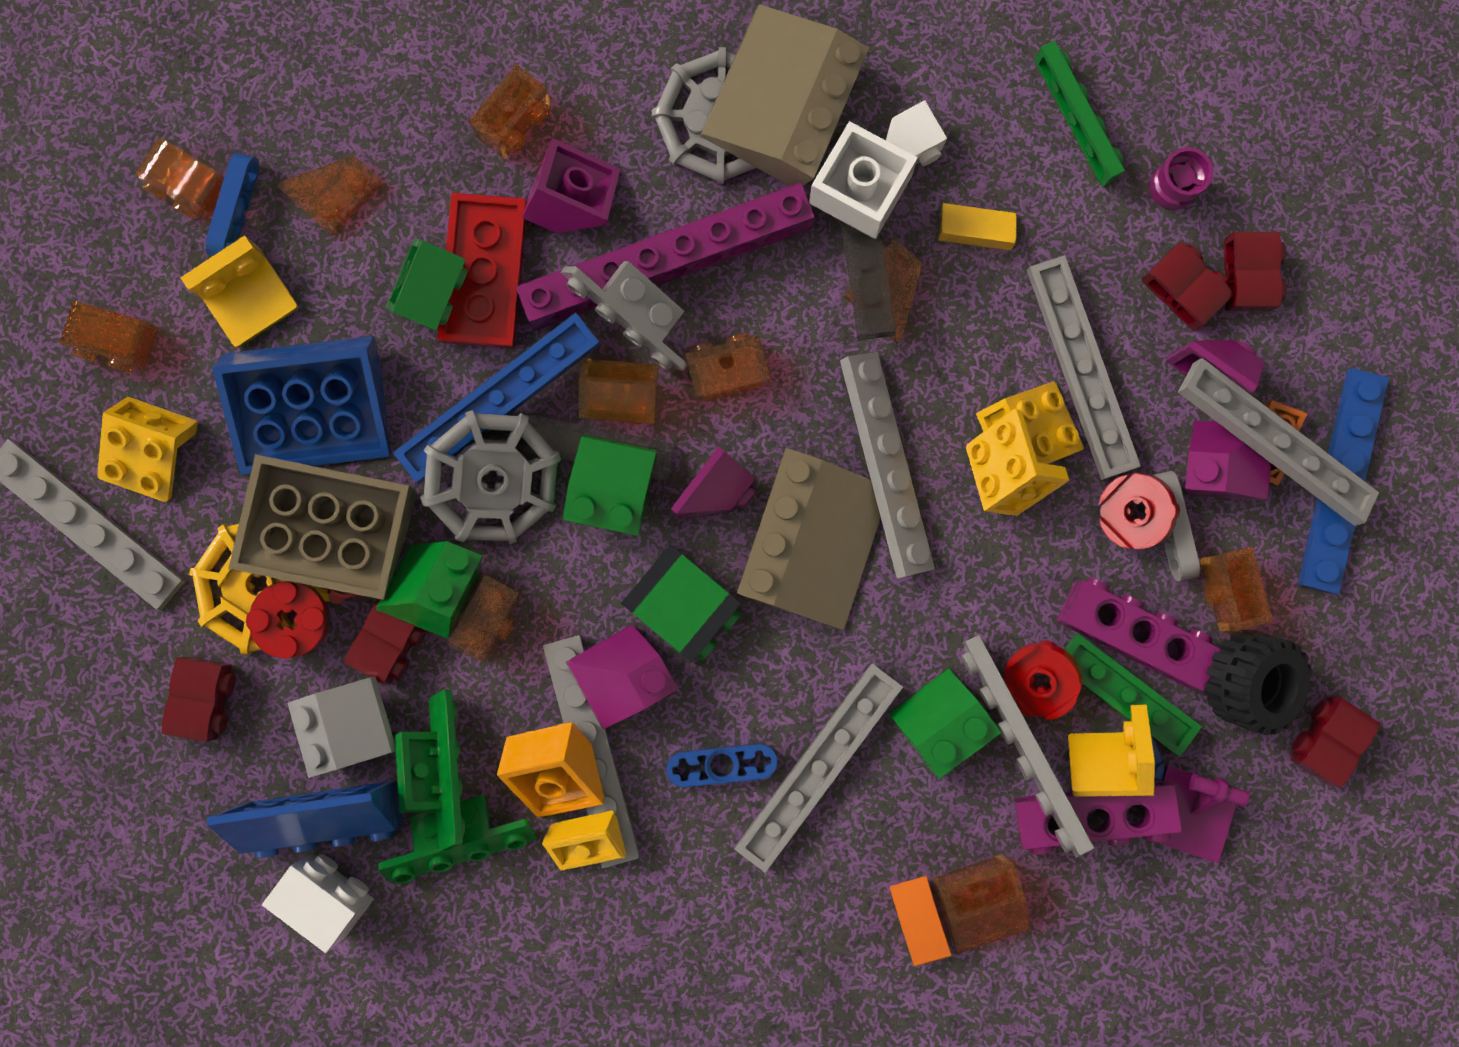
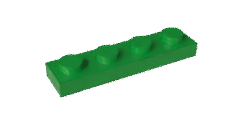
(1074, 105)
(1122, 689)

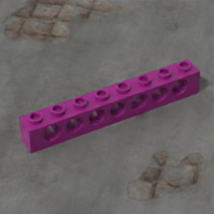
(676, 252)

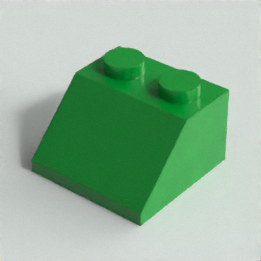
(427, 284)
(609, 485)
(432, 586)
(944, 723)

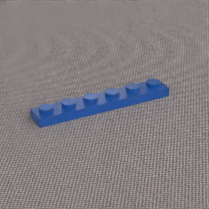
(505, 390)
(1352, 447)

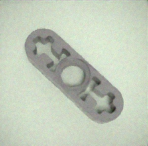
(1180, 543)

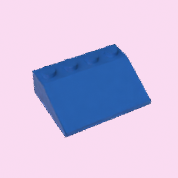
(305, 402)
(310, 819)

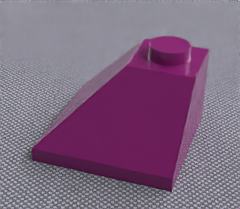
(571, 190)
(1232, 358)
(1224, 465)
(715, 489)
(621, 676)

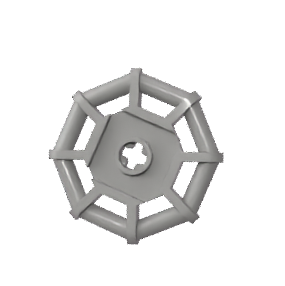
(695, 116)
(478, 461)

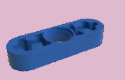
(231, 203)
(733, 776)

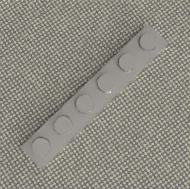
(1083, 367)
(1278, 442)
(887, 464)
(87, 526)
(577, 710)
(1032, 760)
(818, 767)

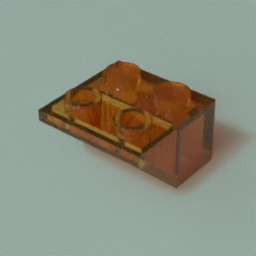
(982, 902)

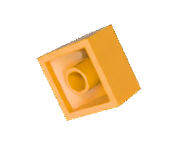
(552, 770)

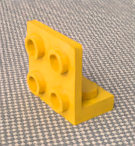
(241, 291)
(1046, 420)
(142, 446)
(1008, 468)
(1114, 761)

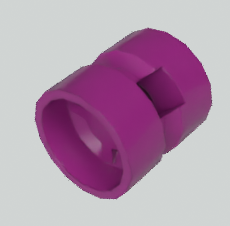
(1181, 178)

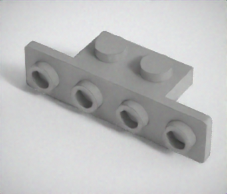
(636, 306)

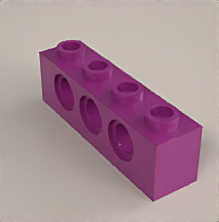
(1081, 616)
(1158, 823)

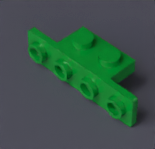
(430, 772)
(477, 844)

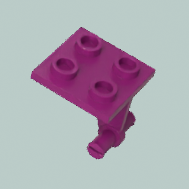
(1204, 812)

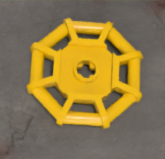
(236, 592)

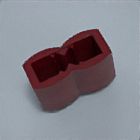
(1254, 271)
(1188, 285)
(383, 646)
(197, 699)
(1334, 741)

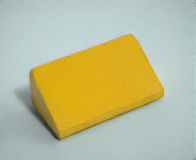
(977, 226)
(585, 841)

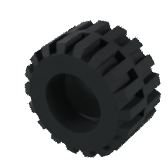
(1259, 682)

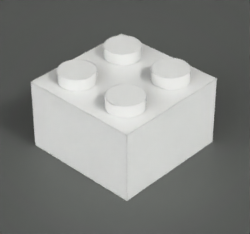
(862, 179)
(318, 901)

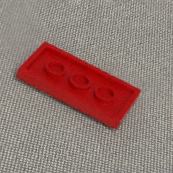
(491, 239)

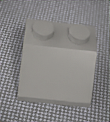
(341, 726)

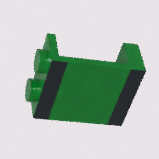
(682, 604)

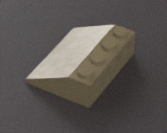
(785, 94)
(322, 527)
(812, 540)

